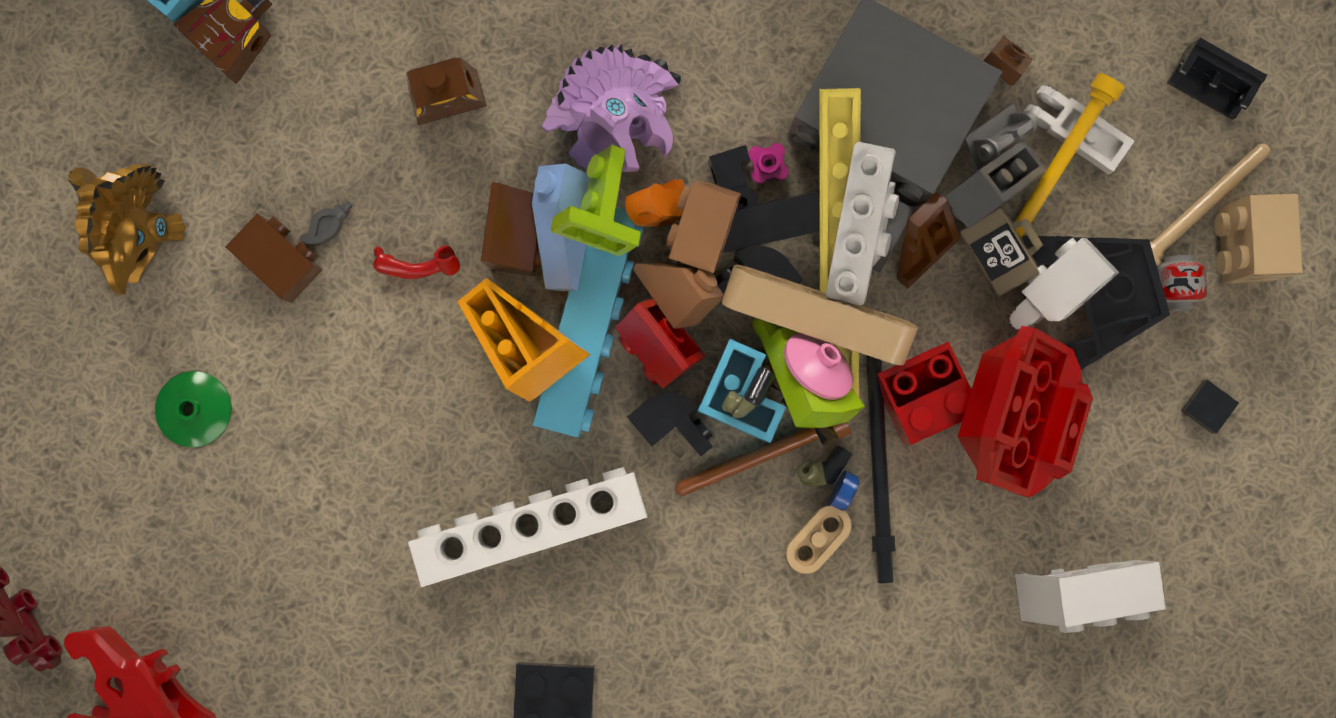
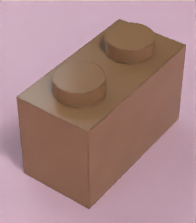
(703, 225)

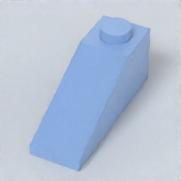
(561, 257)

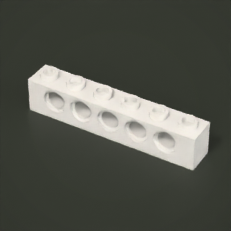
(436, 565)

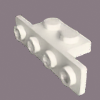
(863, 223)

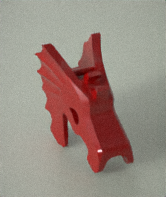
(144, 681)

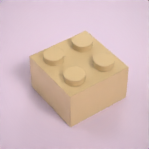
(1259, 239)

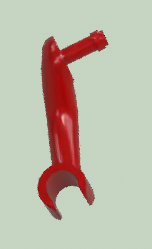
(444, 262)

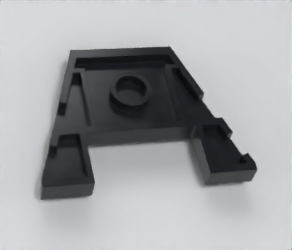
(1125, 304)

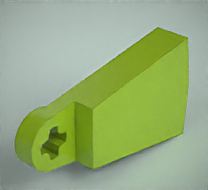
(805, 407)

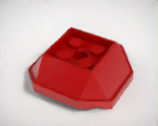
(1025, 413)

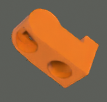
(655, 204)

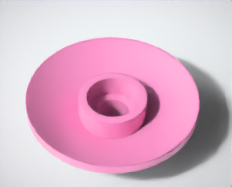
(818, 366)

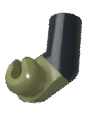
(753, 397)
(824, 472)

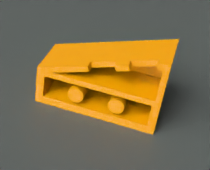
(519, 342)

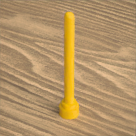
(1103, 91)

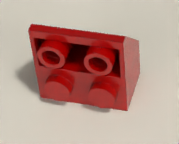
(925, 393)

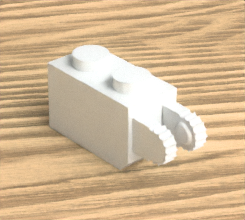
(1064, 285)

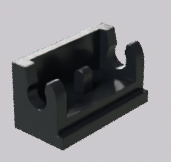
(1216, 78)

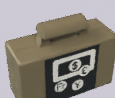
(1002, 250)

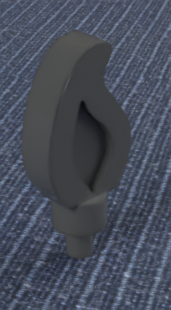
(326, 225)

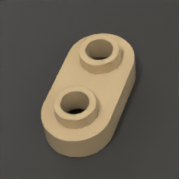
(820, 541)

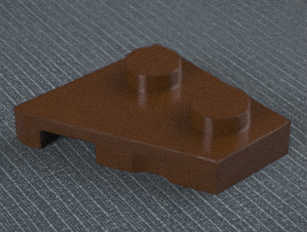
(927, 238)

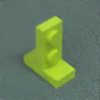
(594, 220)

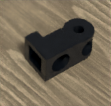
(728, 173)

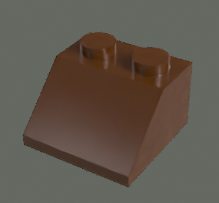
(510, 232)

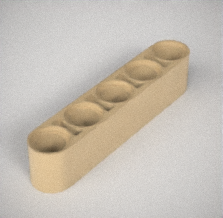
(819, 316)

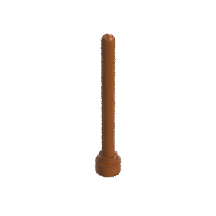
(753, 458)

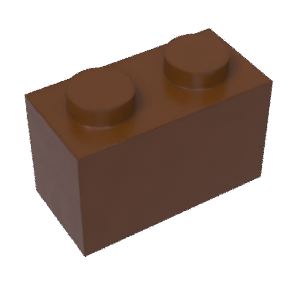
(274, 257)

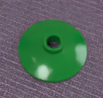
(210, 412)

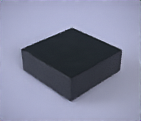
(1209, 406)

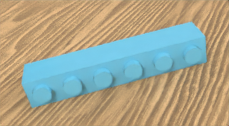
(587, 323)

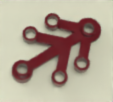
(30, 643)

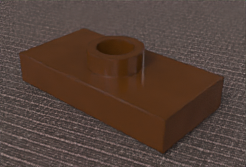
(1009, 59)

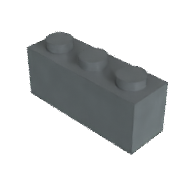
(994, 184)

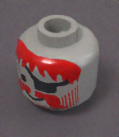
(1183, 281)

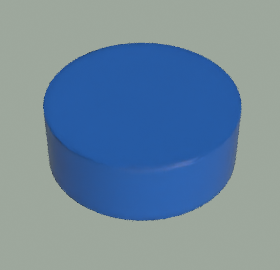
(844, 491)

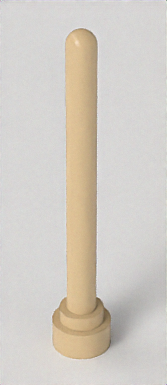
(1208, 200)

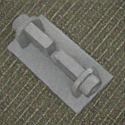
(999, 135)

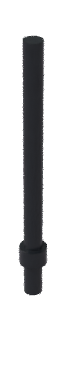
(883, 542)

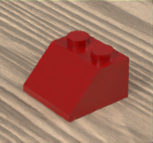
(661, 348)

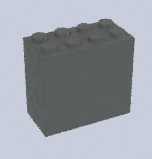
(914, 95)

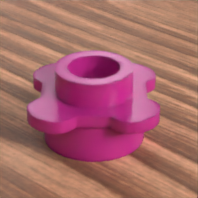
(760, 170)

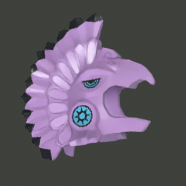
(610, 101)

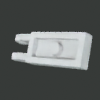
(1103, 144)

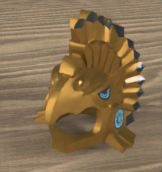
(117, 225)

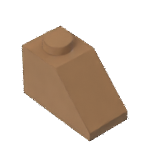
(680, 291)

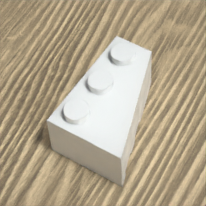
(1091, 595)

